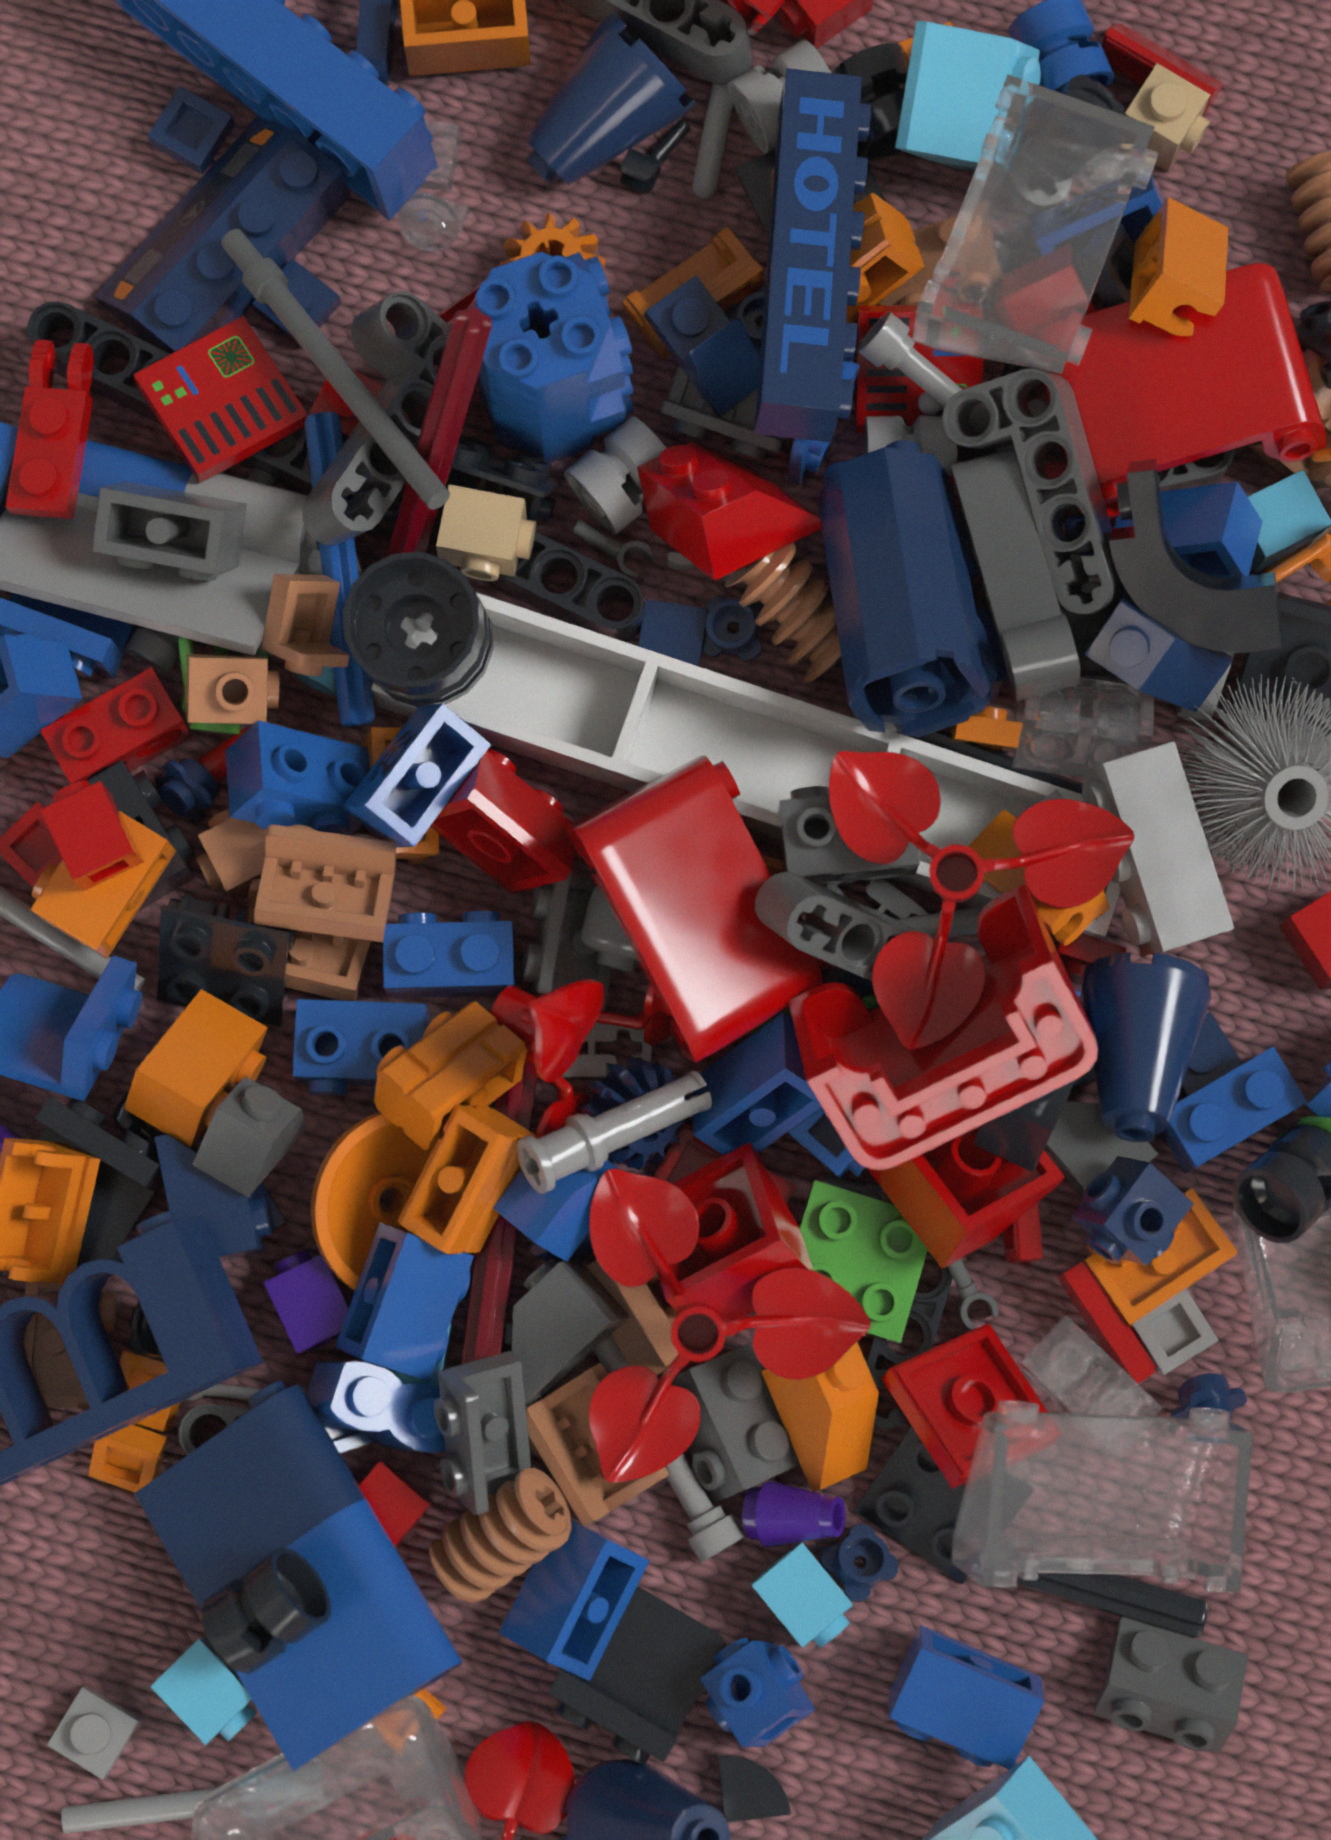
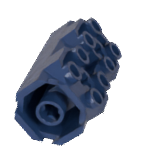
(904, 592)

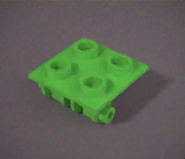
(866, 1251)

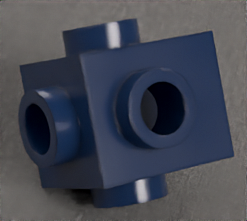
(1131, 1212)

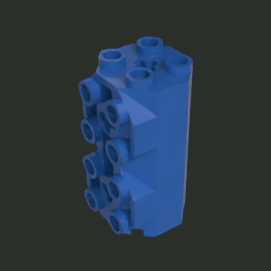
(553, 356)

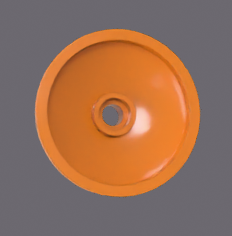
(349, 1190)

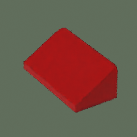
(1137, 56)

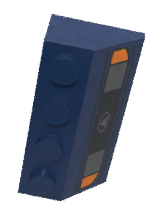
(181, 276)

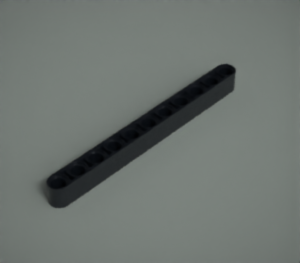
(577, 606)

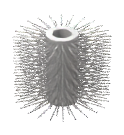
(1270, 778)

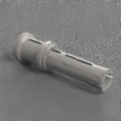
(588, 1140)

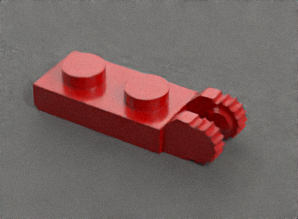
(51, 435)

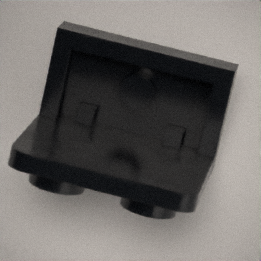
(124, 1179)
(643, 1678)

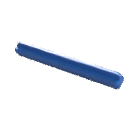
(339, 563)

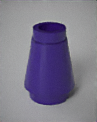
(790, 1515)

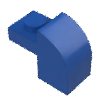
(557, 1218)

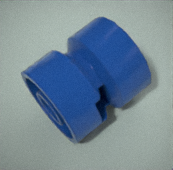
(1062, 35)

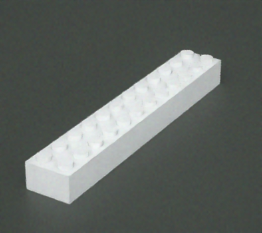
(641, 714)

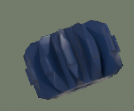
(623, 1085)

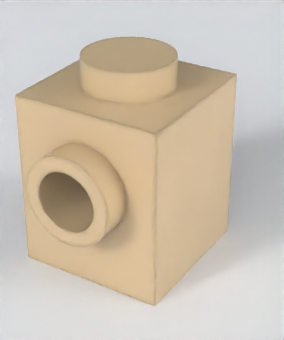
(1174, 110)
(484, 533)

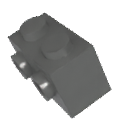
(169, 529)
(816, 849)

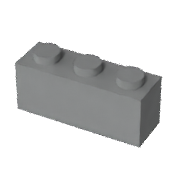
(1168, 869)

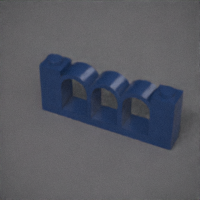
(190, 1316)

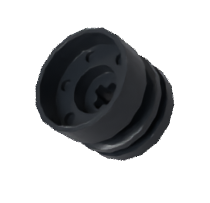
(419, 594)

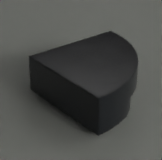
(749, 1790)

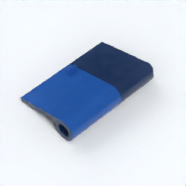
(284, 1484)

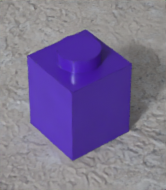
(308, 1301)

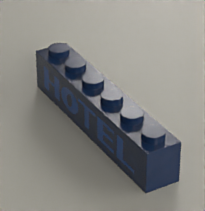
(810, 256)

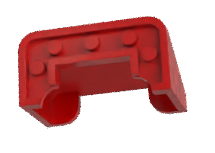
(1198, 393)
(685, 897)
(1010, 1049)

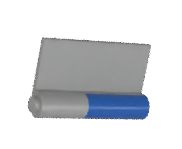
(56, 561)

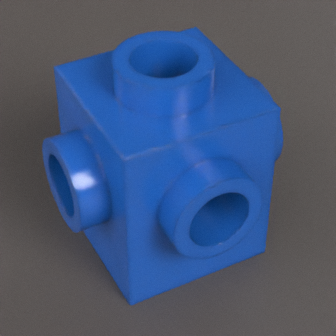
(756, 1691)

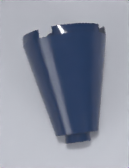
(605, 105)
(1144, 1037)
(638, 1803)

